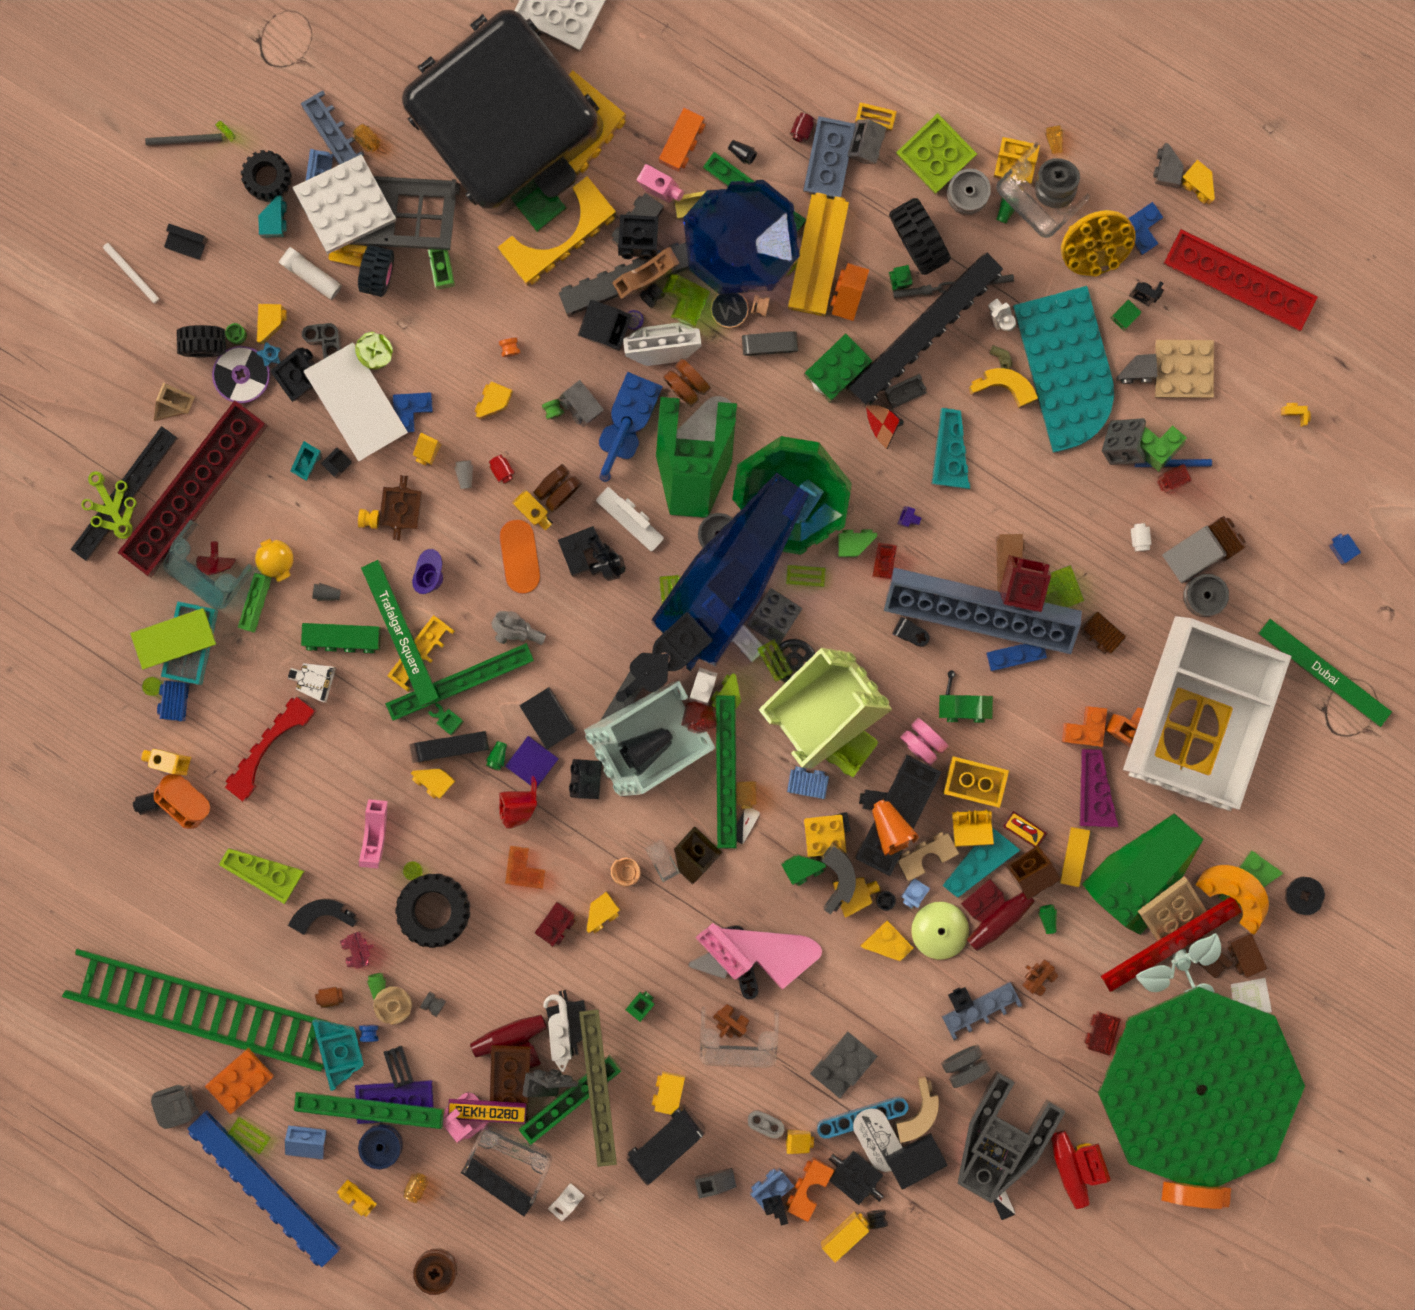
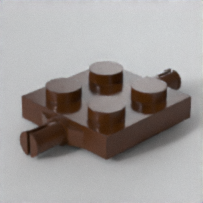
(400, 507)

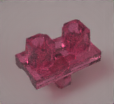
(358, 948)

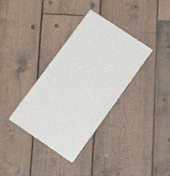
(355, 402)

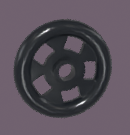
(794, 645)

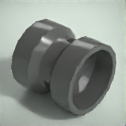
(433, 1004)

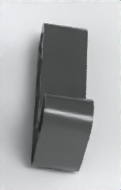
(321, 338)

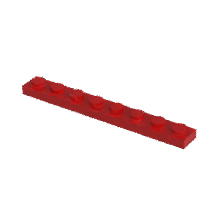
(1171, 943)

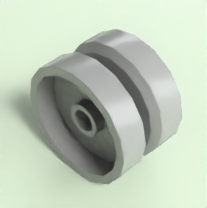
(971, 180)

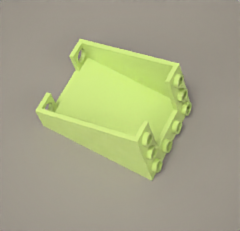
(825, 705)

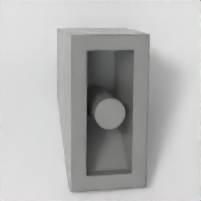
(708, 964)

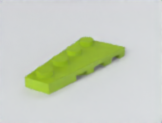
(268, 876)

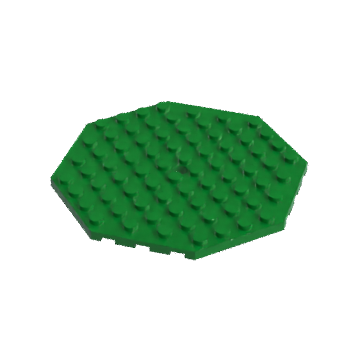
(1196, 1043)

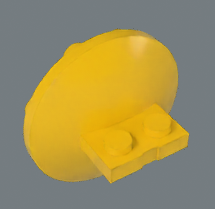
(1098, 241)

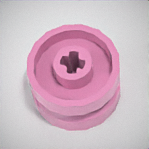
(921, 744)

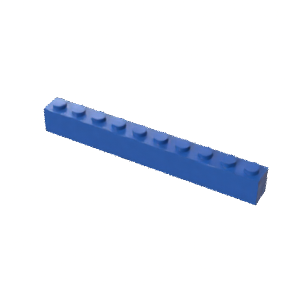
(263, 1188)

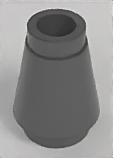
(325, 593)

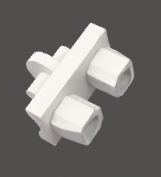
(1001, 315)

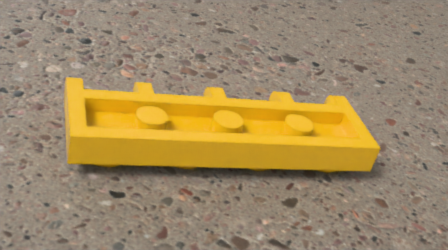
(425, 642)

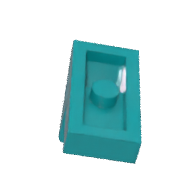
(306, 461)

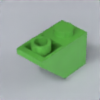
(853, 544)

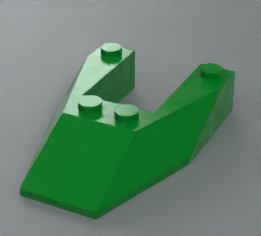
(693, 468)

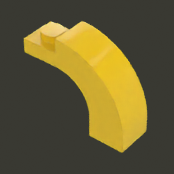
(1014, 382)

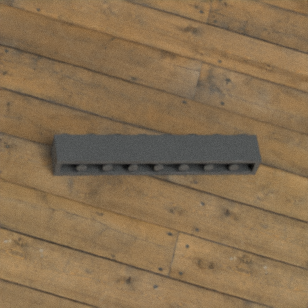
(602, 289)

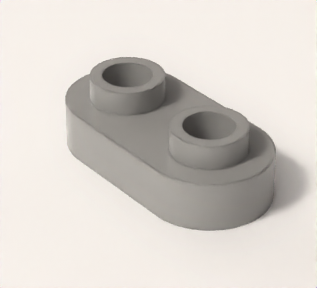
(765, 1124)

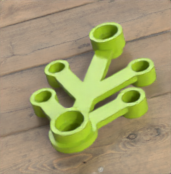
(112, 507)

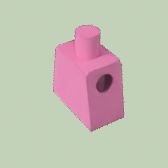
(659, 184)

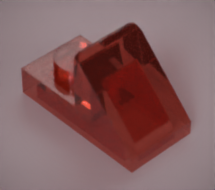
(884, 560)

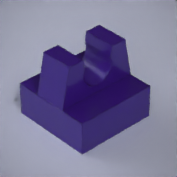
(907, 517)

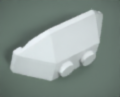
(662, 343)

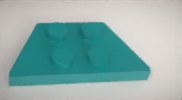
(338, 1051)

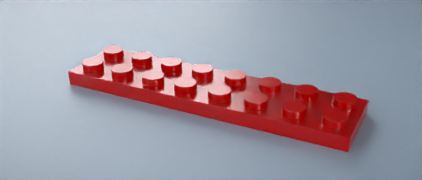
(1240, 280)

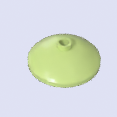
(926, 927)

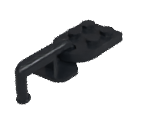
(680, 642)

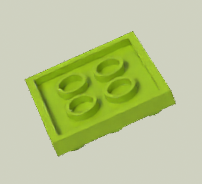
(936, 153)

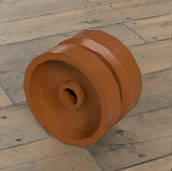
(684, 384)

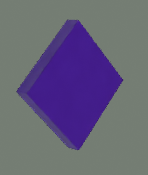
(531, 760)

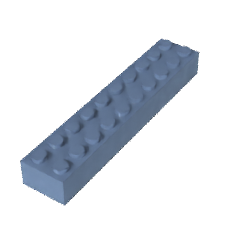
(980, 611)

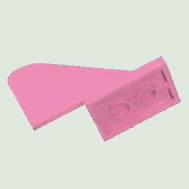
(778, 954)

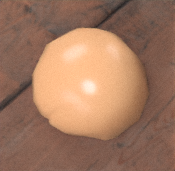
(625, 872)

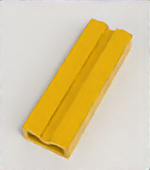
(818, 254)

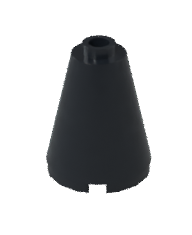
(645, 749)

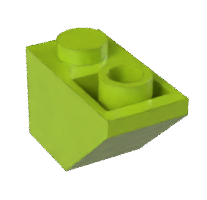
(730, 688)

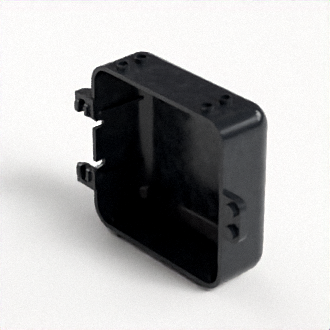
(503, 113)

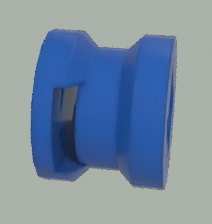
(368, 1033)

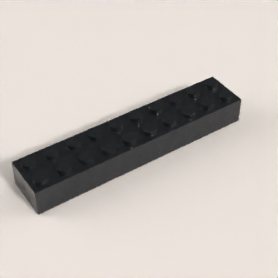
(924, 329)

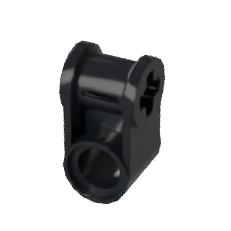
(908, 630)

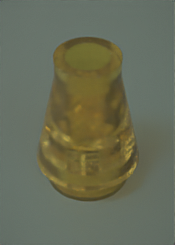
(1055, 138)

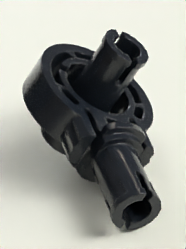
(608, 563)

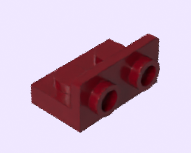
(555, 924)

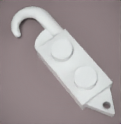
(559, 1033)

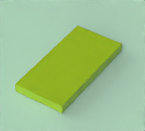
(173, 638)

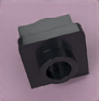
(775, 1206)

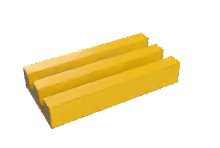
(878, 109)

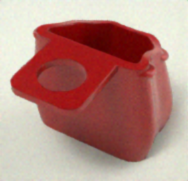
(517, 806)

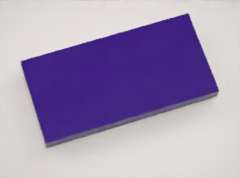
(417, 1093)

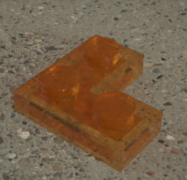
(519, 873)

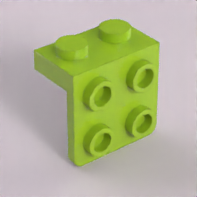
(854, 753)

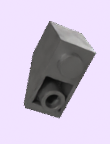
(1169, 169)
(1140, 368)

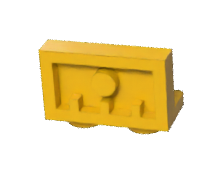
(348, 255)

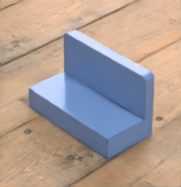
(305, 1142)

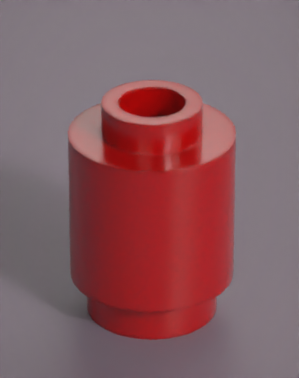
(501, 469)

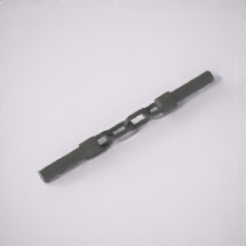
(927, 290)

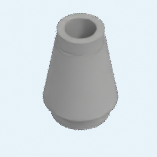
(464, 473)

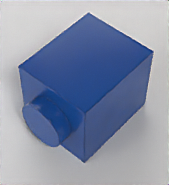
(1344, 548)

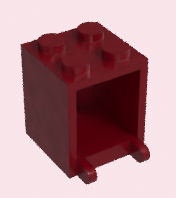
(1025, 583)

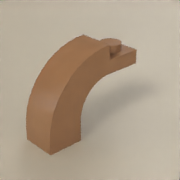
(647, 274)

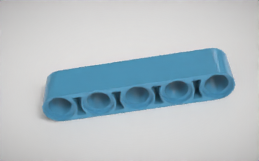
(851, 1115)

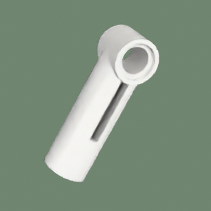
(310, 273)

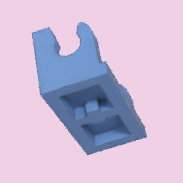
(318, 163)

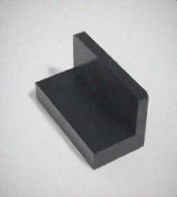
(185, 241)

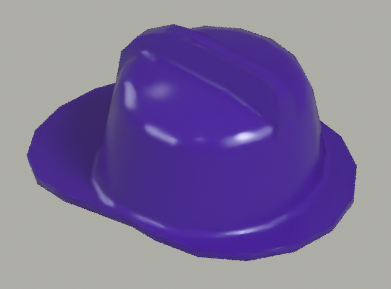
(428, 572)

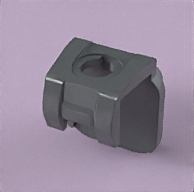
(174, 1106)

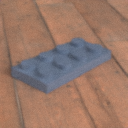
(829, 157)

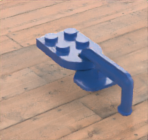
(635, 404)

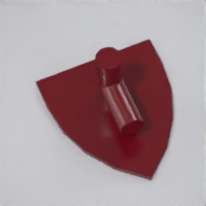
(214, 564)

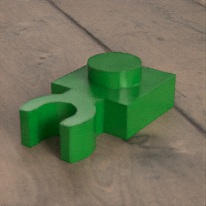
(448, 721)

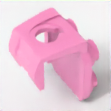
(462, 1128)

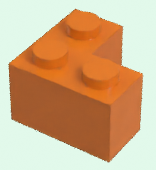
(849, 289)
(1123, 728)
(1091, 731)

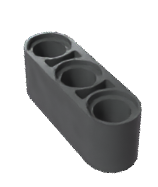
(769, 343)

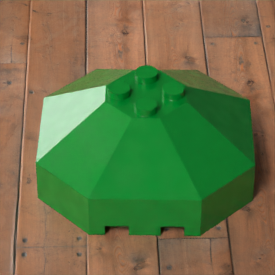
(797, 462)

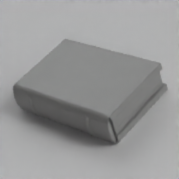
(1194, 554)

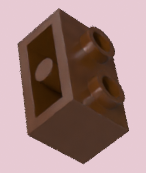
(1246, 955)

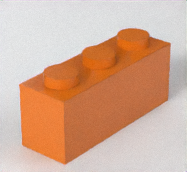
(682, 140)

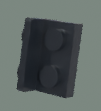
(1145, 294)

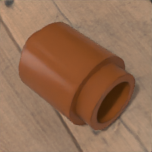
(329, 997)

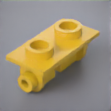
(363, 1202)

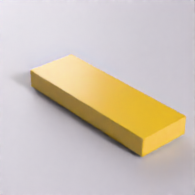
(1074, 856)

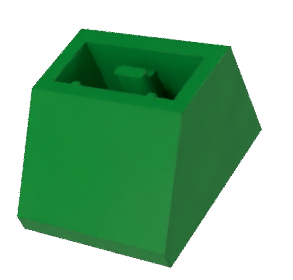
(800, 867)

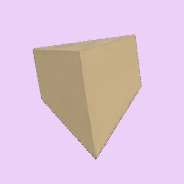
(172, 402)

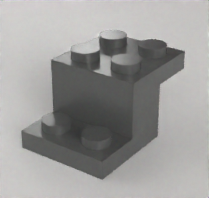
(843, 1064)

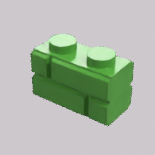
(441, 268)

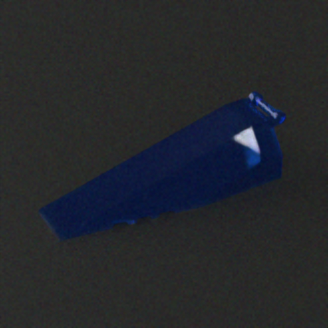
(734, 568)

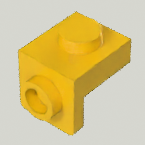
(1293, 409)

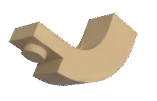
(921, 1122)

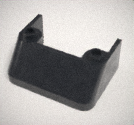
(666, 1145)

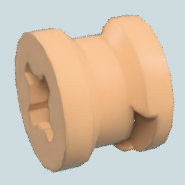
(762, 305)

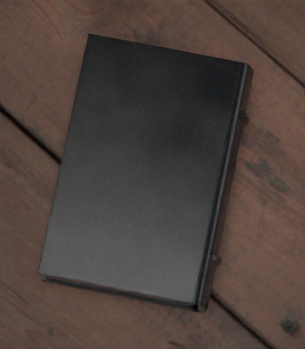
(548, 718)
(916, 1161)

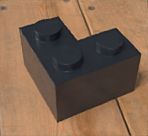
(574, 548)

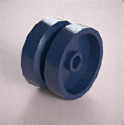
(369, 1143)

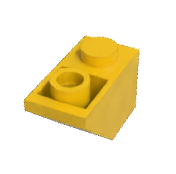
(1200, 181)
(494, 401)
(435, 780)
(601, 910)

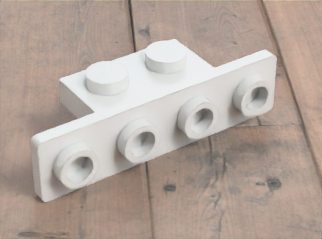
(629, 518)

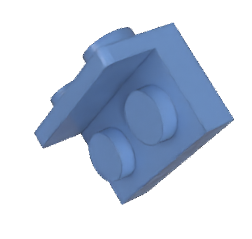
(775, 1184)

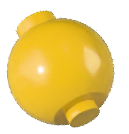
(274, 559)

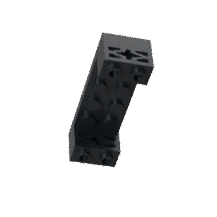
(908, 796)

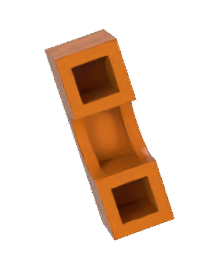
(815, 1173)

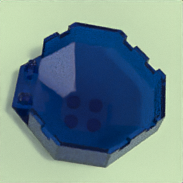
(741, 238)

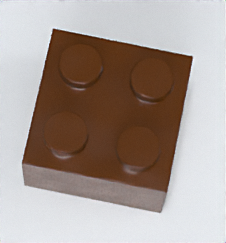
(1033, 872)

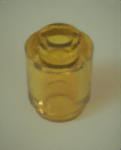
(366, 138)
(415, 1187)

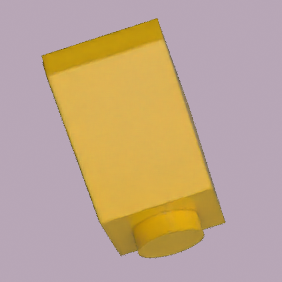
(269, 321)
(426, 449)
(799, 1142)

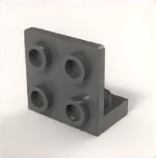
(1123, 442)
(774, 616)
(546, 1083)

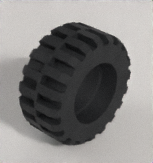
(919, 236)
(414, 929)

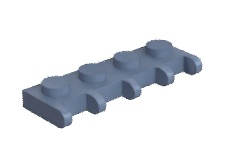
(328, 128)
(983, 1006)

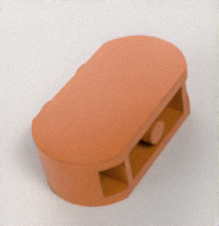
(181, 801)

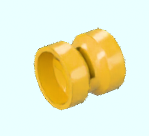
(366, 518)

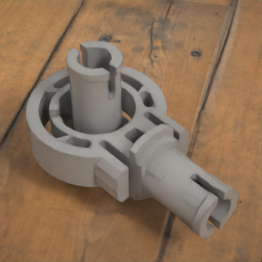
(514, 628)

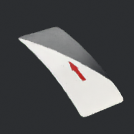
(746, 823)
(1004, 1206)

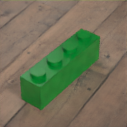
(340, 636)

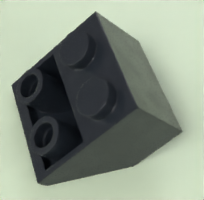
(604, 325)

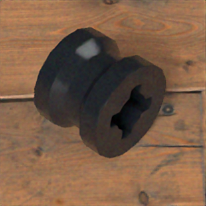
(877, 1219)

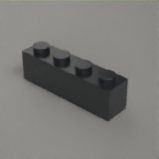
(499, 1185)

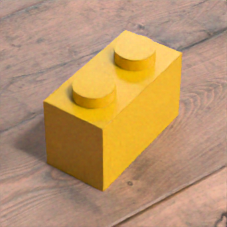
(669, 1092)

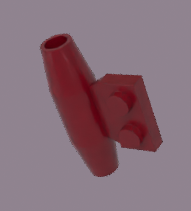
(994, 913)
(512, 1034)

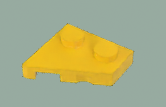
(887, 942)

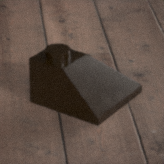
(695, 855)

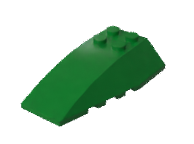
(1143, 870)

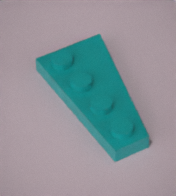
(950, 458)
(979, 863)

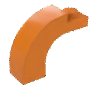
(1196, 1195)

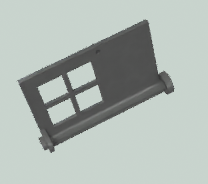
(392, 188)

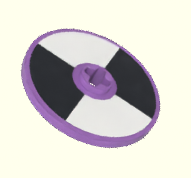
(234, 361)

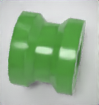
(553, 409)

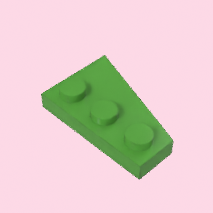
(1259, 869)

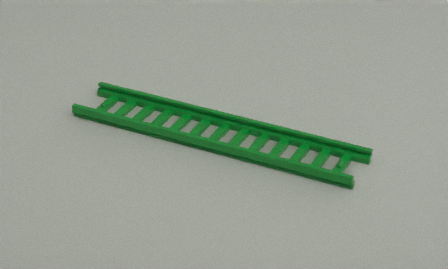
(194, 1029)

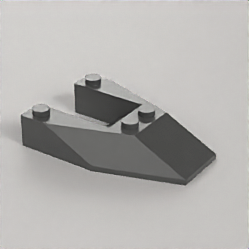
(1022, 1147)

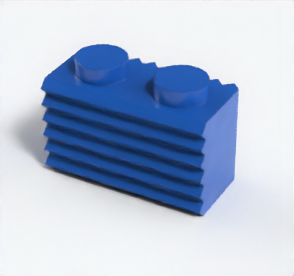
(173, 700)

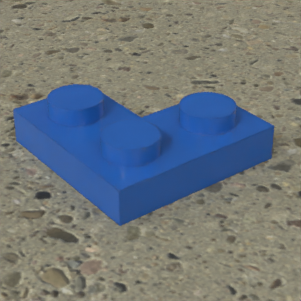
(1141, 222)
(408, 404)

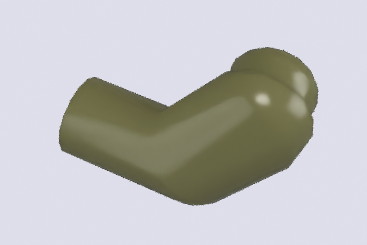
(1003, 356)

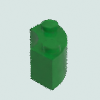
(966, 707)

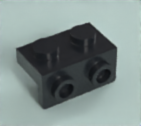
(585, 779)

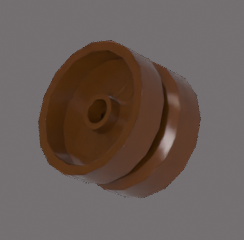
(555, 485)
(423, 1271)

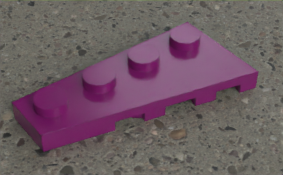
(1095, 792)

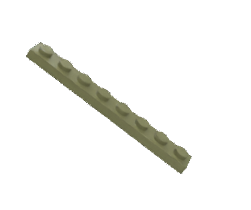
(598, 1088)

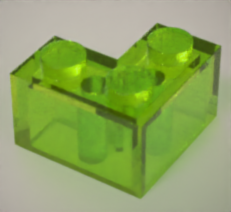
(690, 299)
(1066, 585)

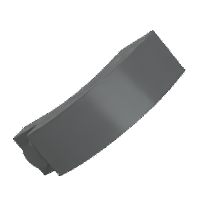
(842, 865)

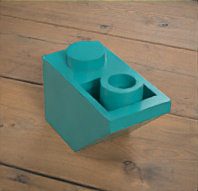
(271, 219)

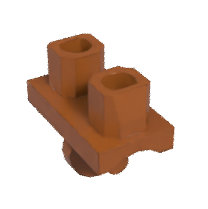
(1038, 975)
(728, 1025)

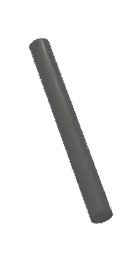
(184, 139)

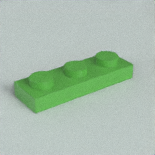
(254, 602)

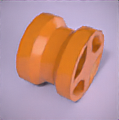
(509, 347)

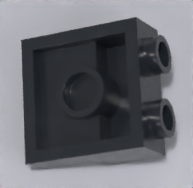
(638, 236)
(291, 373)

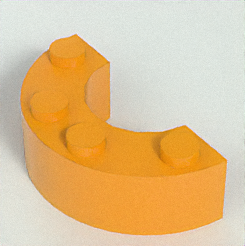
(1240, 886)

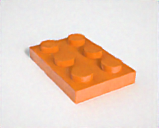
(239, 1081)

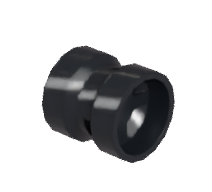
(655, 291)
(885, 900)

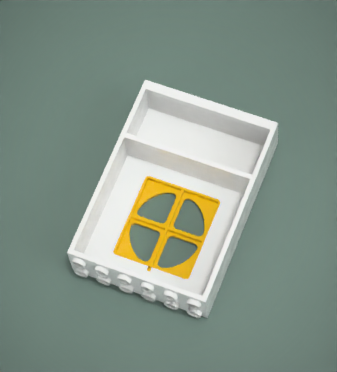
(1239, 684)

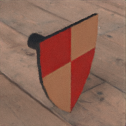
(883, 423)

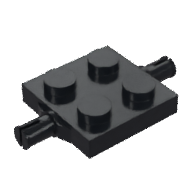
(573, 1017)
(856, 1177)

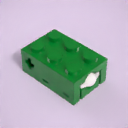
(837, 368)

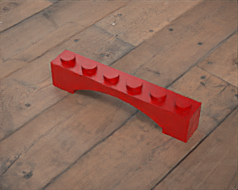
(242, 782)

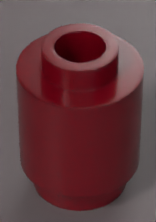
(802, 127)

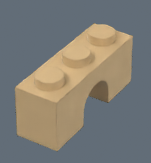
(912, 862)

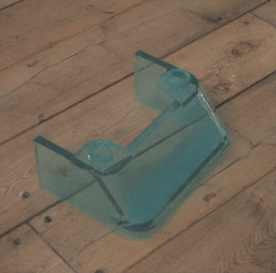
(217, 593)

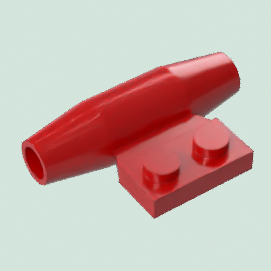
(1078, 1168)

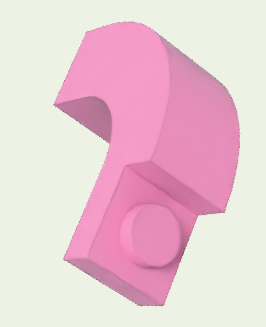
(374, 834)

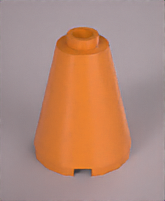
(892, 828)

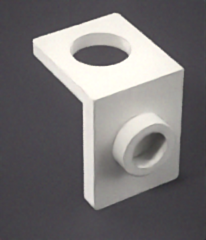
(566, 1202)

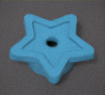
(274, 354)

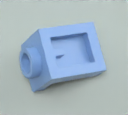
(914, 893)

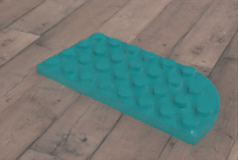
(1067, 365)

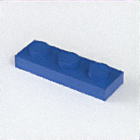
(1014, 656)

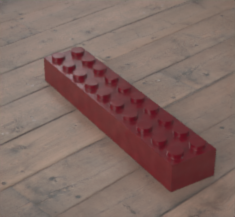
(193, 488)

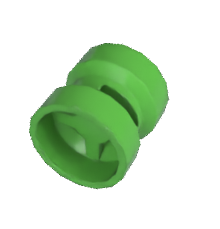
(233, 331)

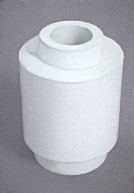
(1141, 537)

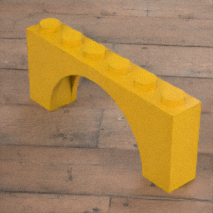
(531, 262)

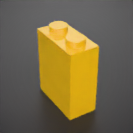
(845, 1236)

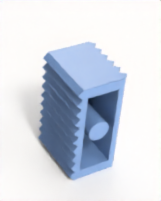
(808, 783)

